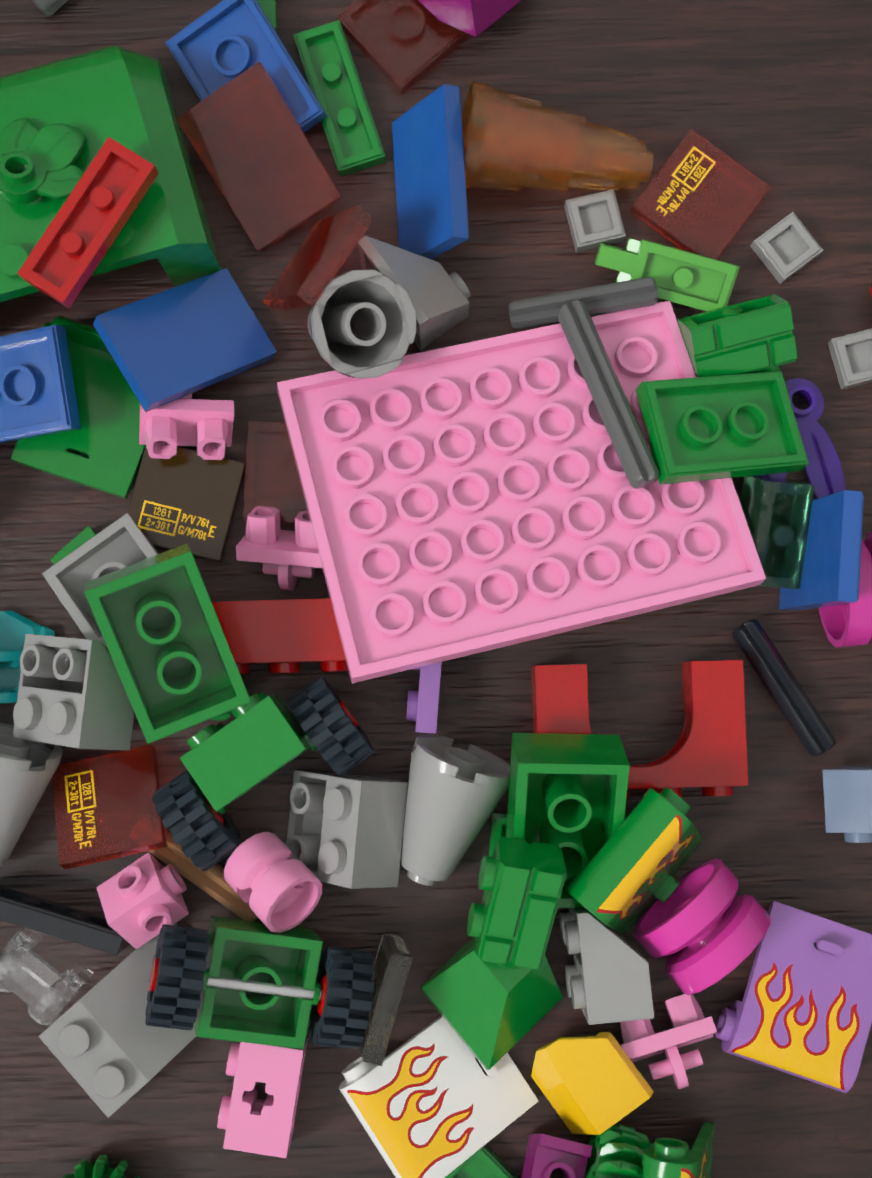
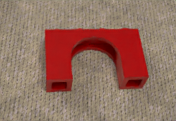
(713, 734)

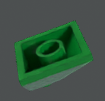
(490, 1001)

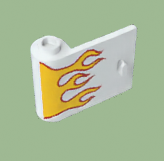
(434, 1102)

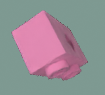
(256, 1123)

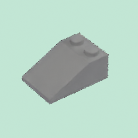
(106, 1035)

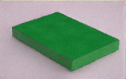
(721, 427)

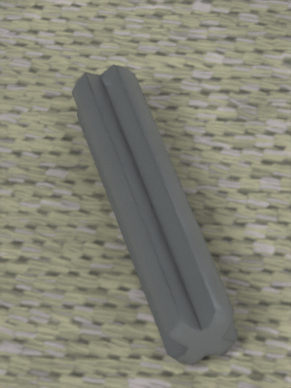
(598, 300)

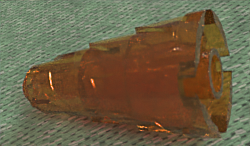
(522, 144)

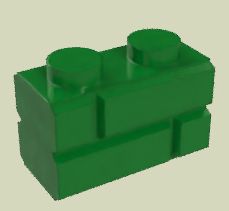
(741, 338)
(518, 902)

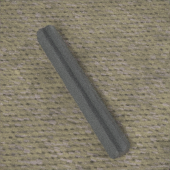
(608, 394)

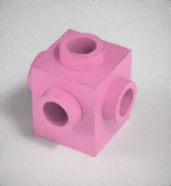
(143, 899)

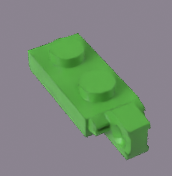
(678, 274)

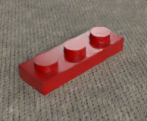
(88, 222)

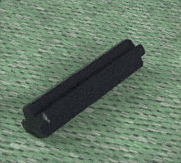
(784, 687)

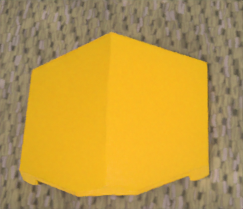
(589, 1081)

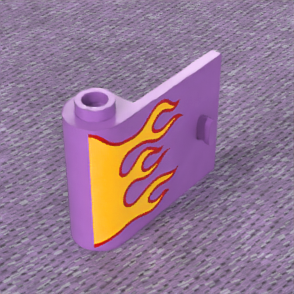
(803, 1005)

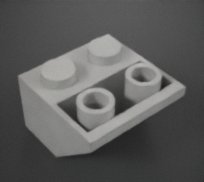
(71, 695)
(347, 827)
(608, 971)

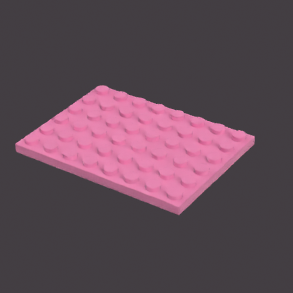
(488, 503)

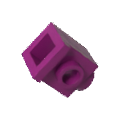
(549, 1152)

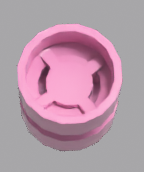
(272, 882)

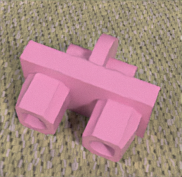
(188, 423)
(281, 551)
(687, 1029)

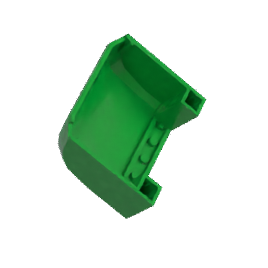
(125, 99)

